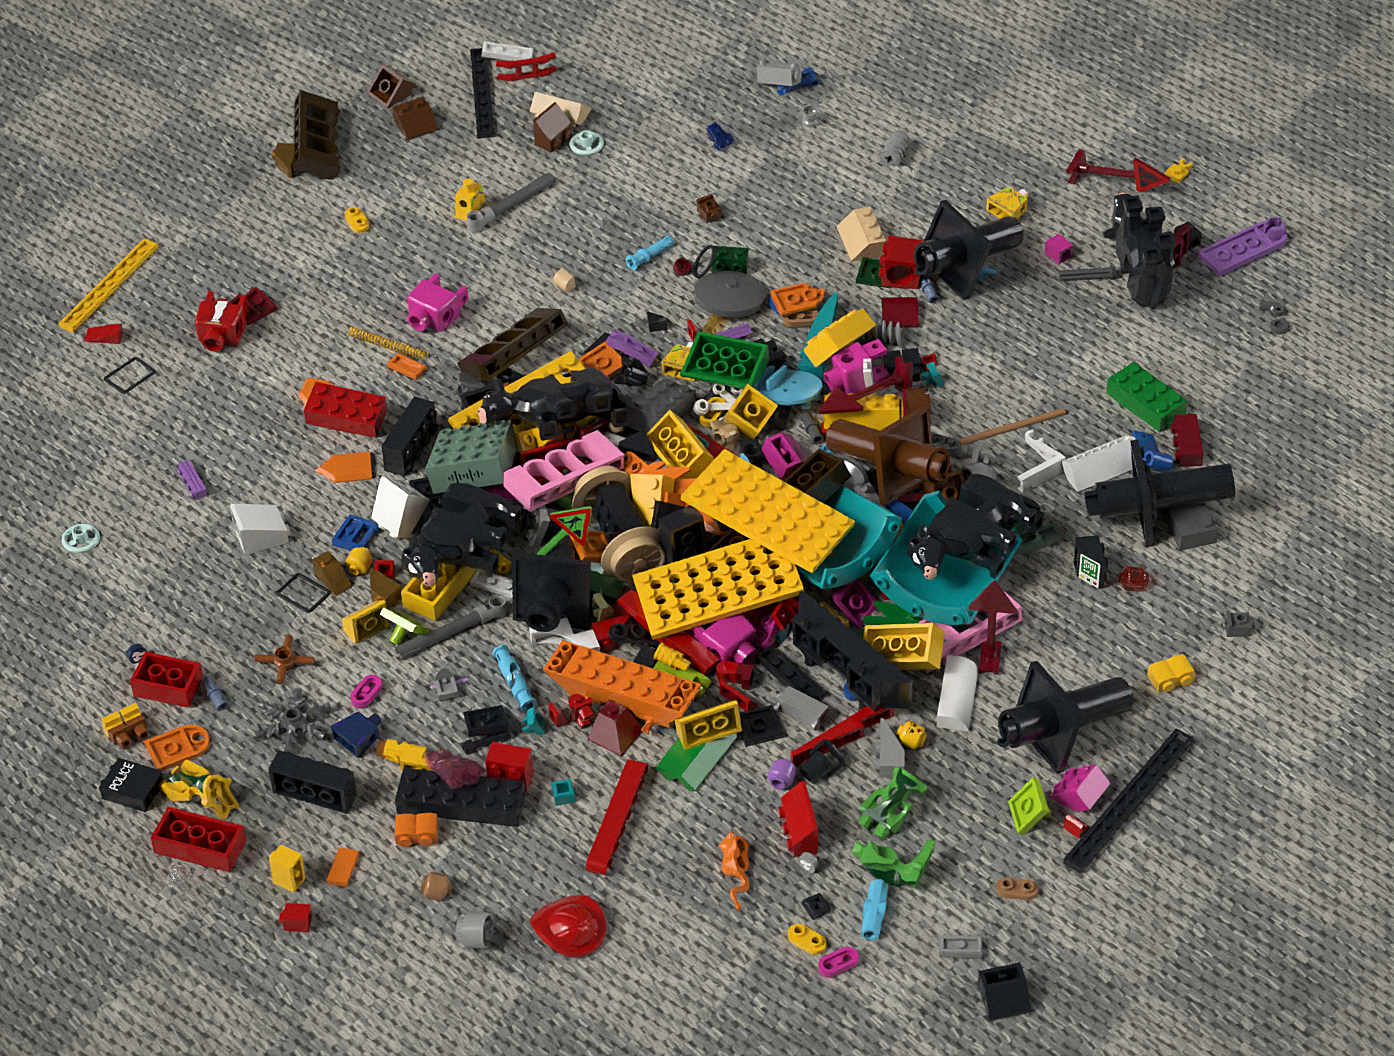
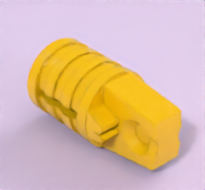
(671, 657)

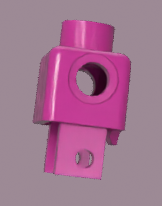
(434, 306)
(848, 367)
(728, 638)

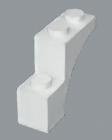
(564, 632)

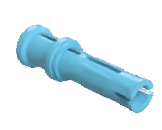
(644, 255)

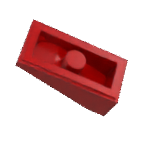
(105, 334)

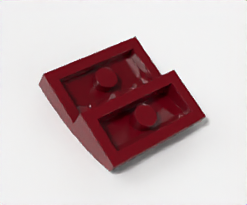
(1182, 243)
(258, 304)
(900, 310)

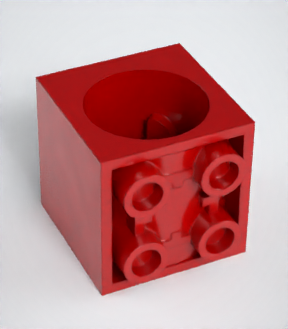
(899, 263)

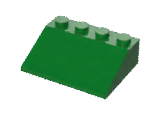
(725, 360)

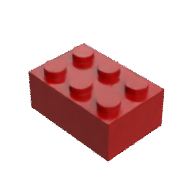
(166, 679)

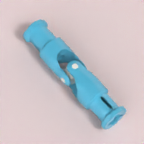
(514, 678)

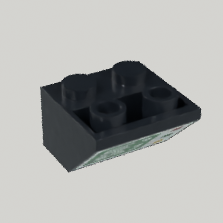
(1090, 561)

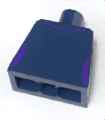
(356, 732)

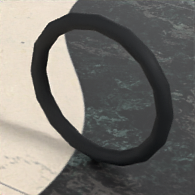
(698, 259)

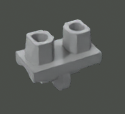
(979, 454)

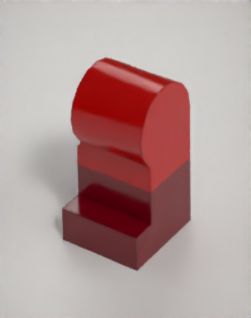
(735, 673)

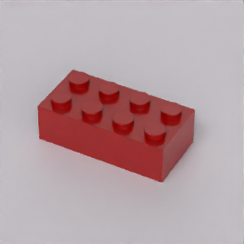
(345, 410)
(198, 839)

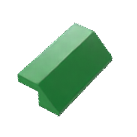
(693, 763)

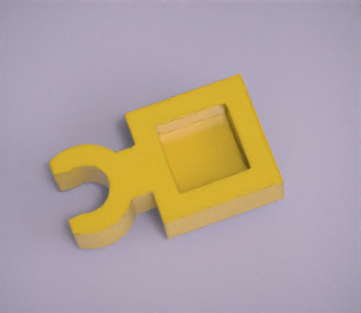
(1179, 172)

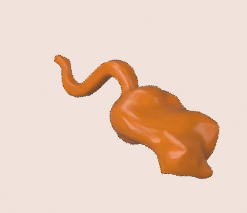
(735, 863)

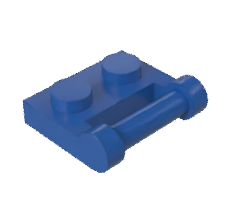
(351, 530)

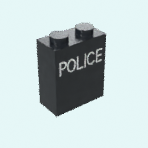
(131, 784)

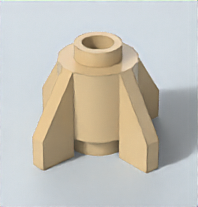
(725, 434)

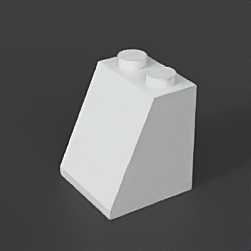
(398, 507)
(259, 526)

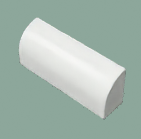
(1099, 463)
(957, 693)

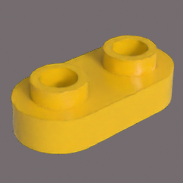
(357, 220)
(712, 415)
(806, 938)

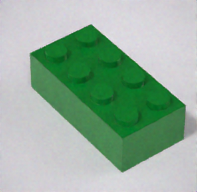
(1146, 396)

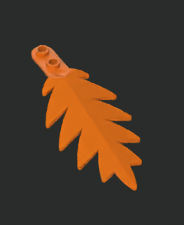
(635, 465)

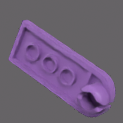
(1244, 246)

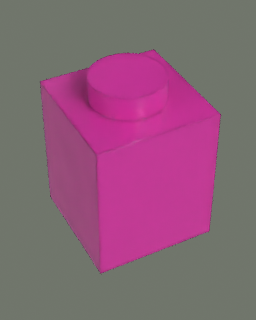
(1058, 248)

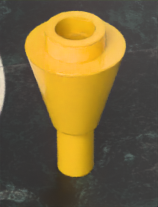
(504, 564)

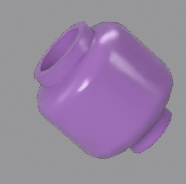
(782, 774)

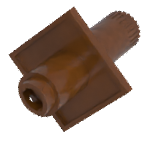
(899, 452)

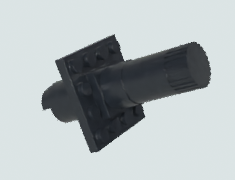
(959, 249)
(1157, 491)
(552, 588)
(1053, 717)

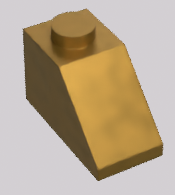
(284, 158)
(331, 573)
(384, 588)

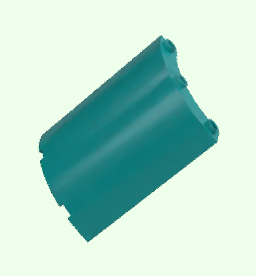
(861, 546)
(951, 593)

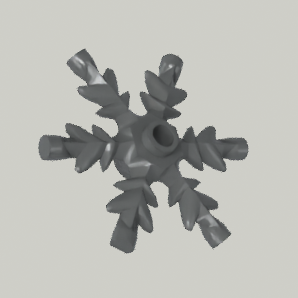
(293, 720)

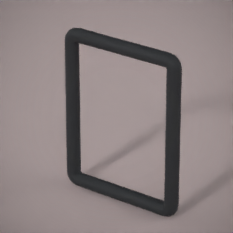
(136, 384)
(310, 581)

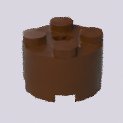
(916, 398)

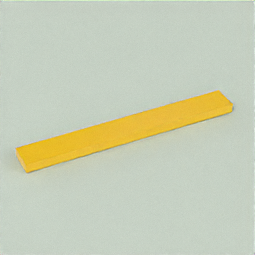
(107, 285)

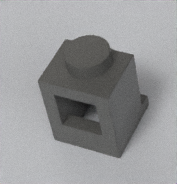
(1238, 624)

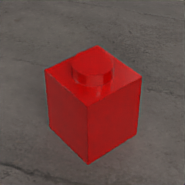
(296, 917)

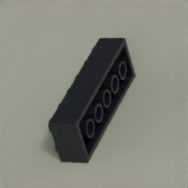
(486, 801)

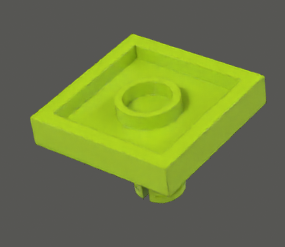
(403, 624)
(1029, 806)

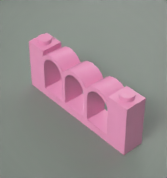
(532, 495)
(975, 635)

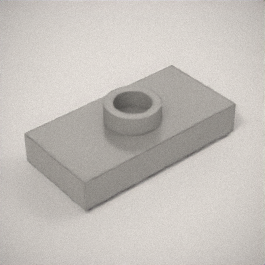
(960, 946)

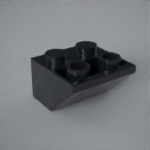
(1004, 991)

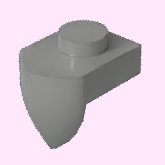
(445, 684)

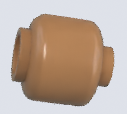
(436, 886)

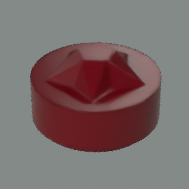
(682, 266)

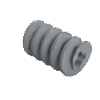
(895, 148)
(886, 332)

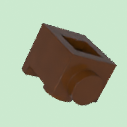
(709, 208)

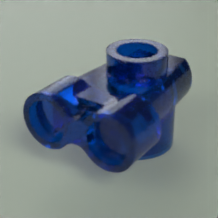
(719, 136)

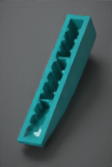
(823, 319)

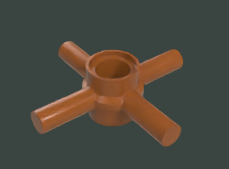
(284, 659)

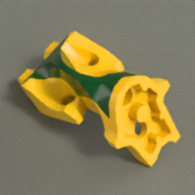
(193, 779)

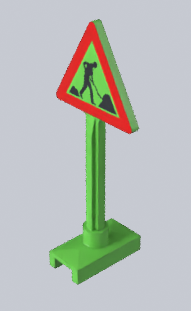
(573, 523)

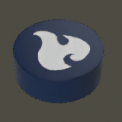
(135, 653)

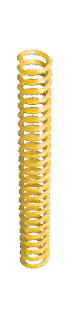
(387, 341)

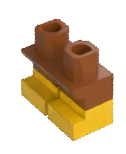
(125, 726)

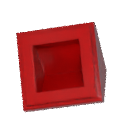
(386, 567)
(1075, 826)

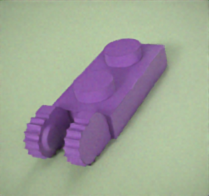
(631, 347)

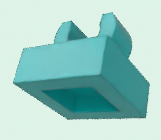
(932, 376)
(534, 722)

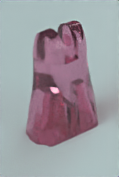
(453, 768)

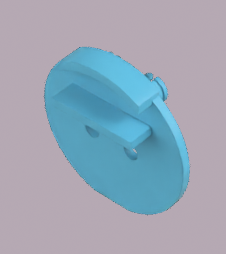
(789, 386)

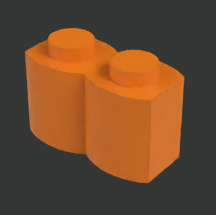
(416, 829)

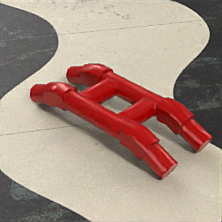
(536, 72)

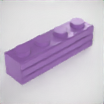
(737, 332)
(192, 479)

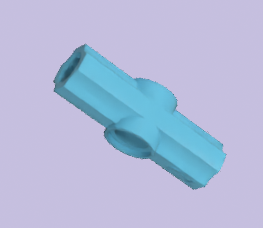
(874, 909)

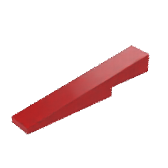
(699, 656)
(843, 733)

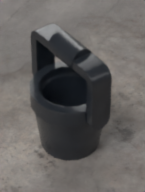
(819, 765)

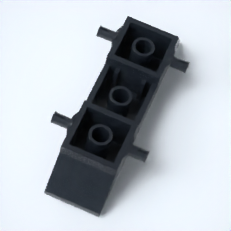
(867, 672)

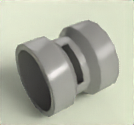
(810, 115)

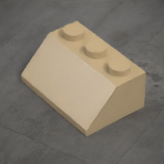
(574, 111)
(861, 234)

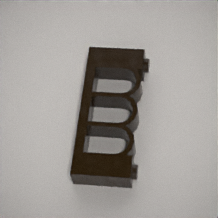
(316, 135)
(513, 343)

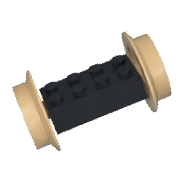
(630, 545)

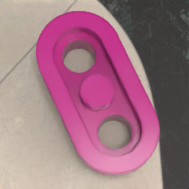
(766, 633)
(364, 691)
(837, 962)

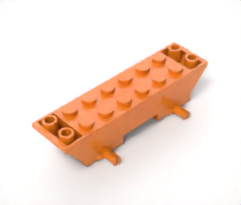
(641, 689)

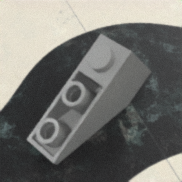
(890, 751)

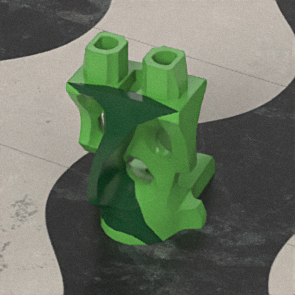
(884, 812)
(885, 864)

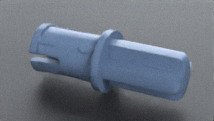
(928, 288)
(214, 693)

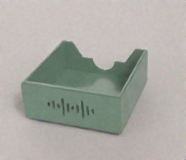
(477, 448)

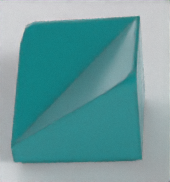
(563, 792)

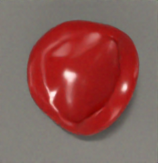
(571, 925)

